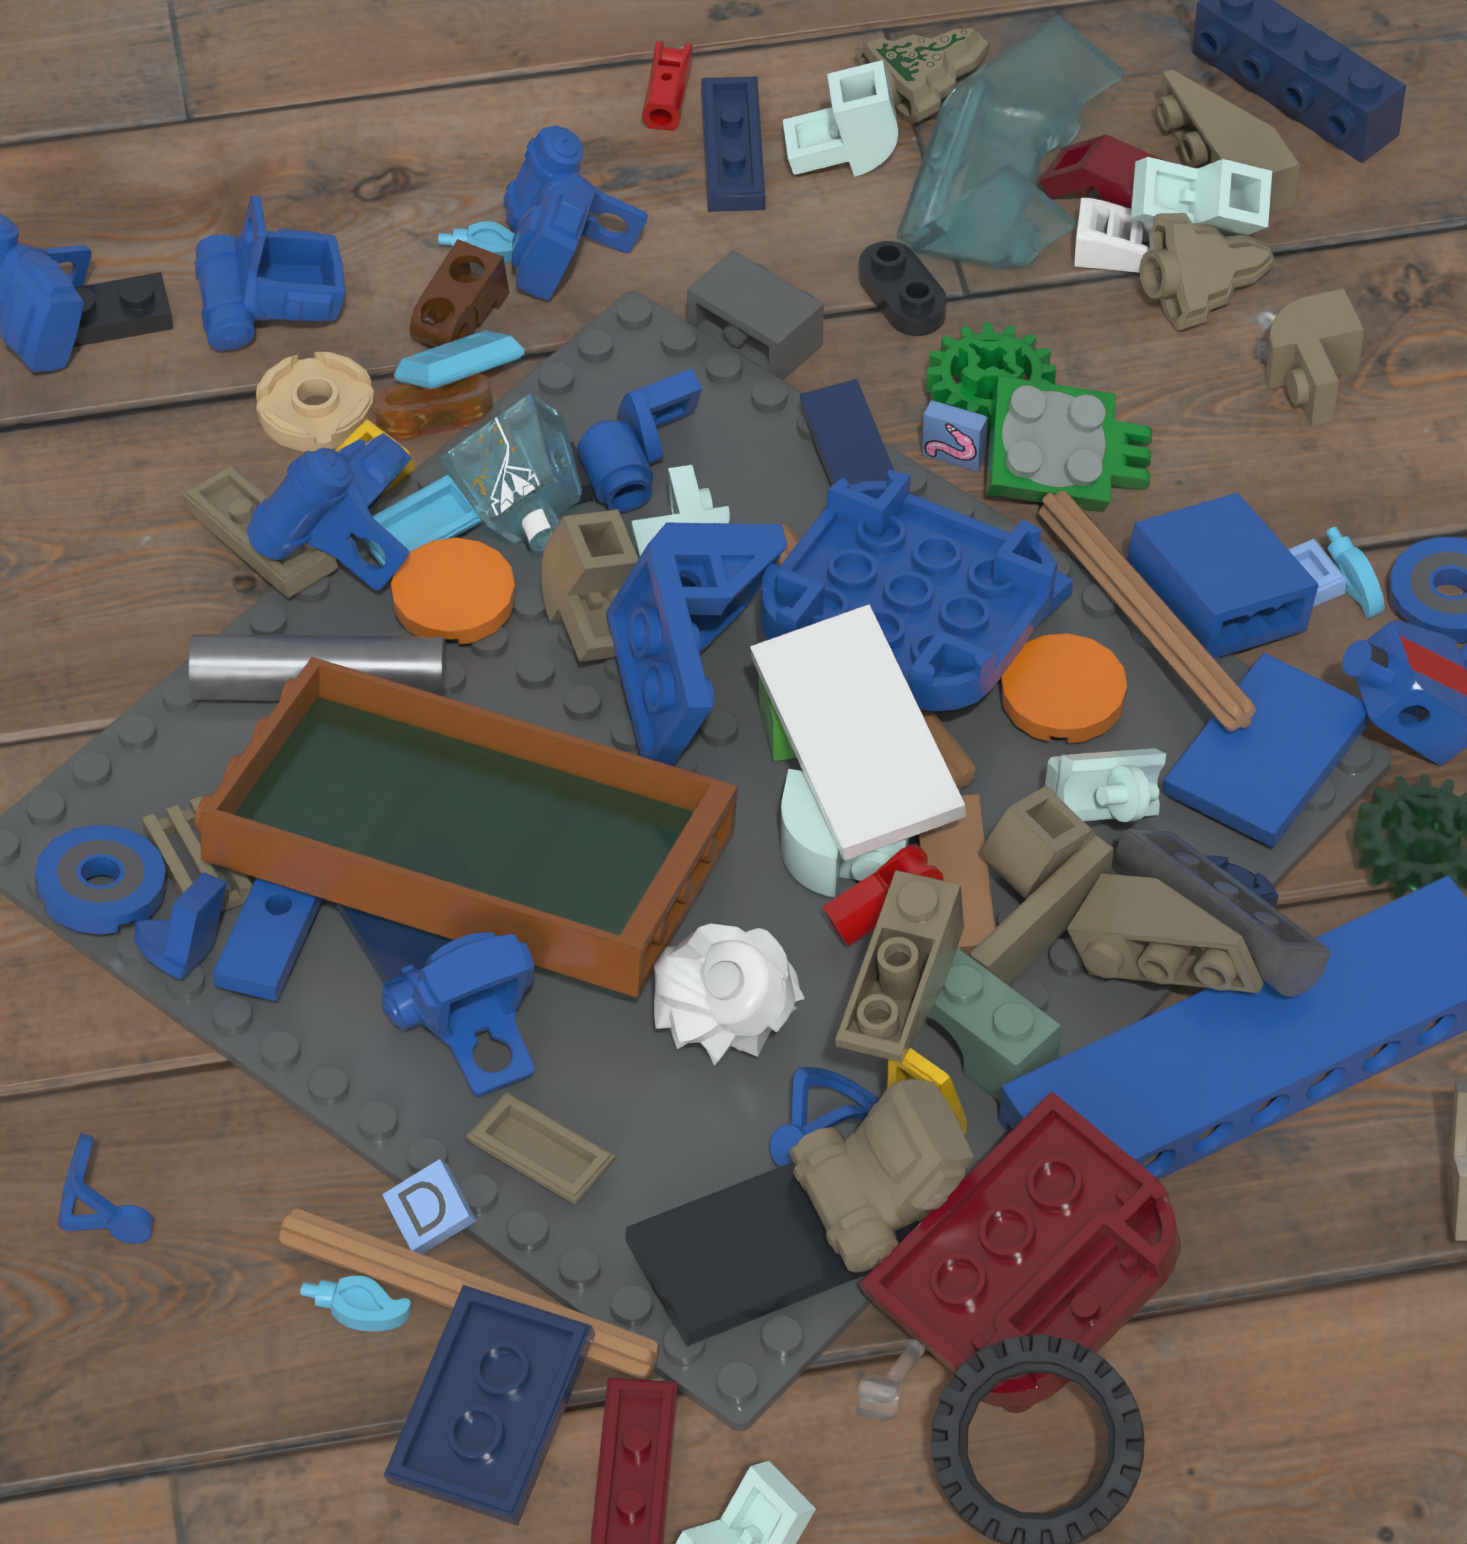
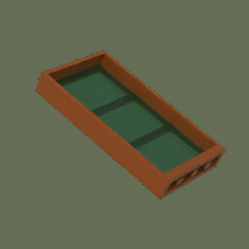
(469, 823)

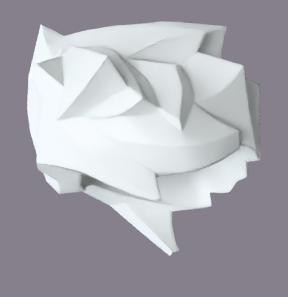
(724, 989)

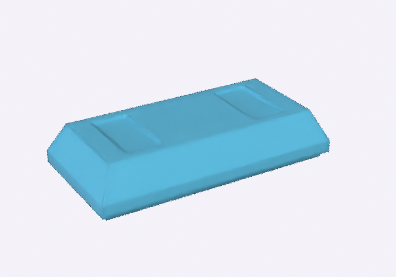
(458, 359)
(425, 516)

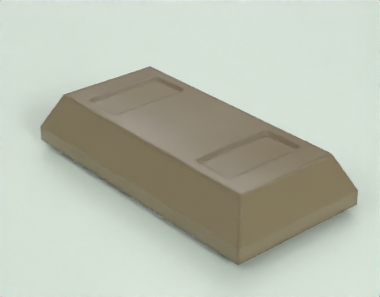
(540, 1148)

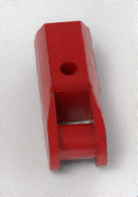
(667, 86)
(858, 908)

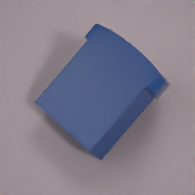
(657, 406)
(190, 933)

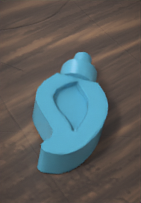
(485, 235)
(1360, 576)
(359, 1303)

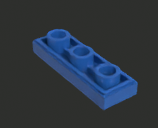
(265, 940)

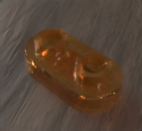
(410, 409)

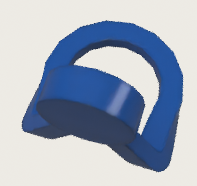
(789, 1134)
(123, 1222)

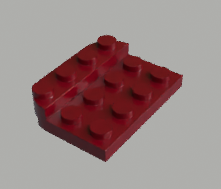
(1035, 1240)

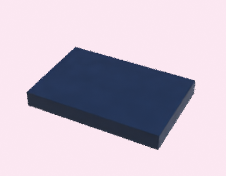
(490, 1404)

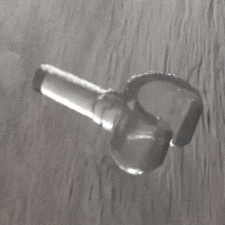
(881, 1395)

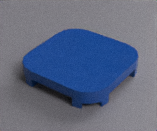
(941, 584)

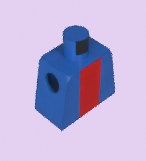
(1413, 687)

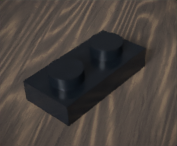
(123, 309)

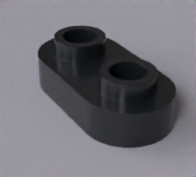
(893, 280)

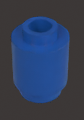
(616, 465)

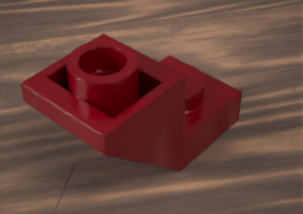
(1093, 164)

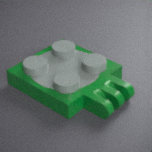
(1062, 441)

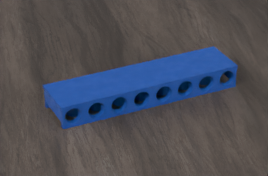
(1235, 1050)

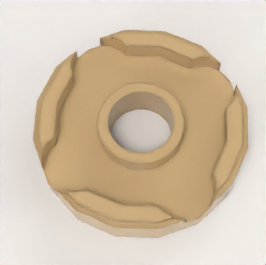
(314, 426)

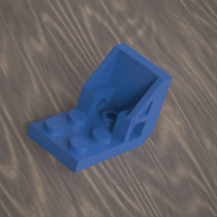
(670, 610)

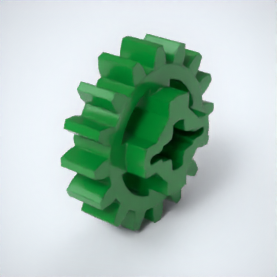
(978, 363)

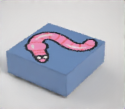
(954, 436)

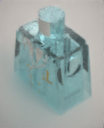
(518, 472)

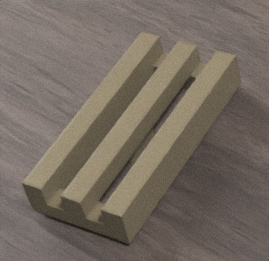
(181, 823)

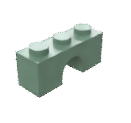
(993, 1026)

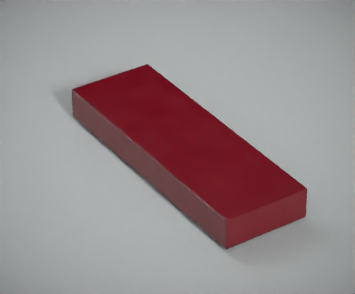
(635, 1462)

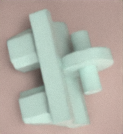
(1108, 783)

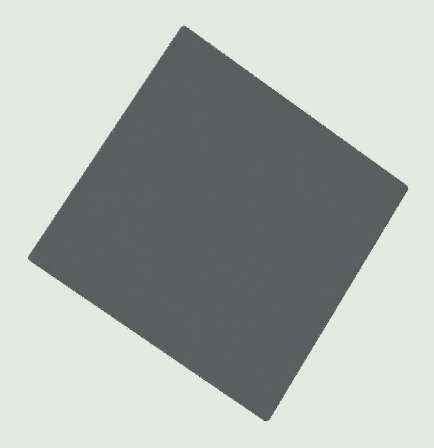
(596, 1051)

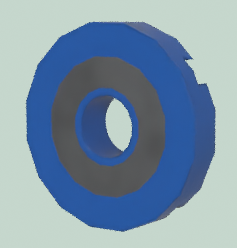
(1415, 582)
(100, 851)

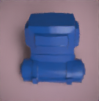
(552, 208)
(265, 278)
(39, 300)
(329, 500)
(462, 992)

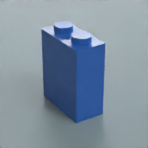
(1224, 574)

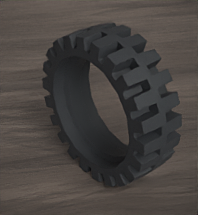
(1037, 1355)

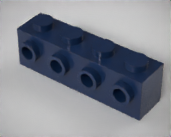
(1301, 72)

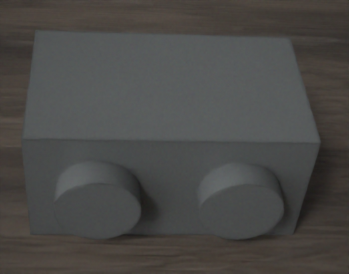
(756, 314)

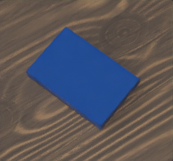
(1275, 766)

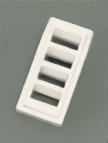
(1109, 237)

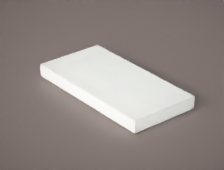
(857, 732)

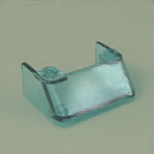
(981, 162)

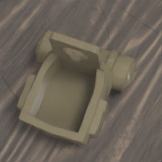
(883, 1173)

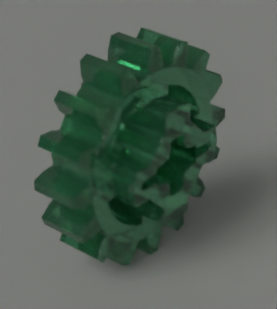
(1422, 835)

